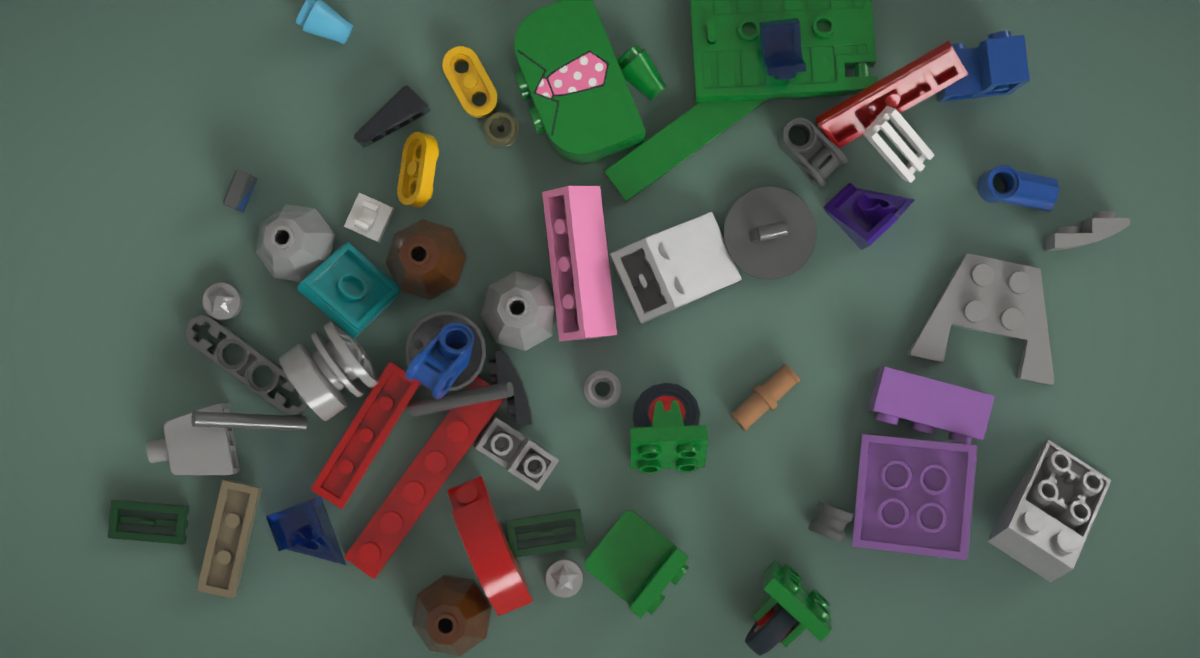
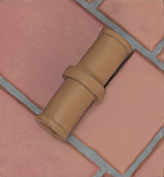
(765, 397)

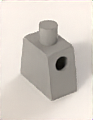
(196, 448)

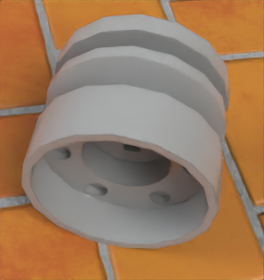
(328, 370)

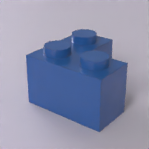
(993, 68)

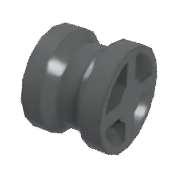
(830, 521)

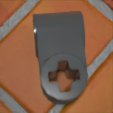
(813, 151)

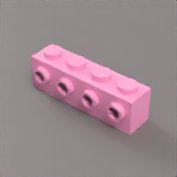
(581, 259)

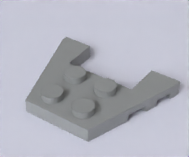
(995, 300)

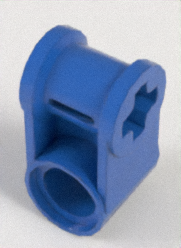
(438, 364)

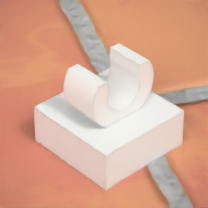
(369, 217)

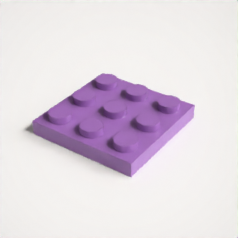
(915, 496)

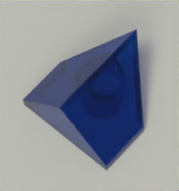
(306, 531)

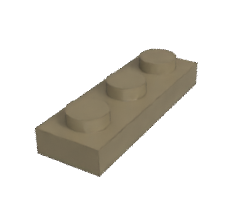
(229, 538)

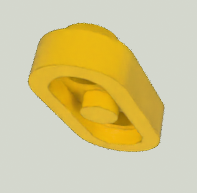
(470, 83)
(417, 169)

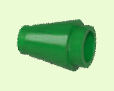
(641, 72)

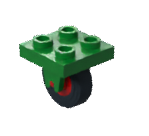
(667, 431)
(787, 611)

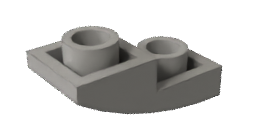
(1092, 230)
(516, 453)

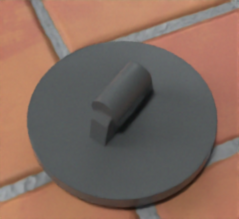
(769, 233)

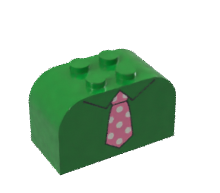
(575, 83)

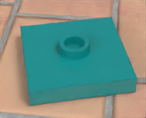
(349, 289)

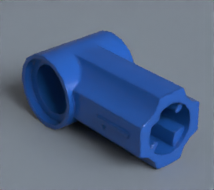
(1020, 188)

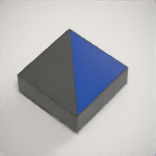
(240, 190)

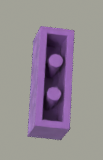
(930, 405)

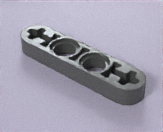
(246, 368)

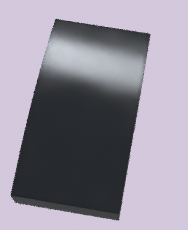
(504, 370)

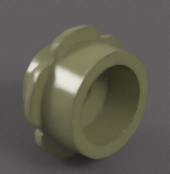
(491, 125)

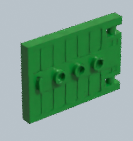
(833, 39)

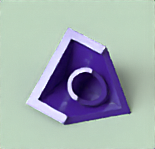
(865, 213)

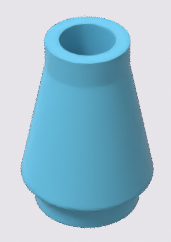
(323, 21)

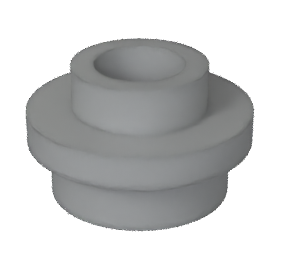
(593, 380)

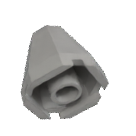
(307, 247)
(530, 327)

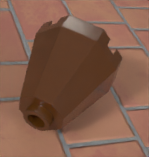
(439, 269)
(462, 604)

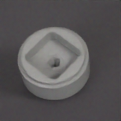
(222, 301)
(564, 578)

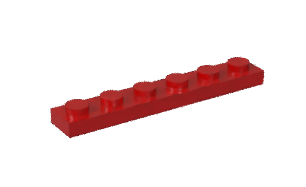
(420, 483)

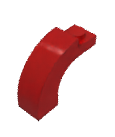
(487, 547)

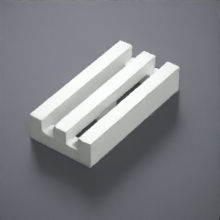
(915, 161)

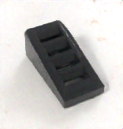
(395, 114)

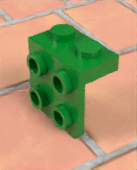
(637, 563)

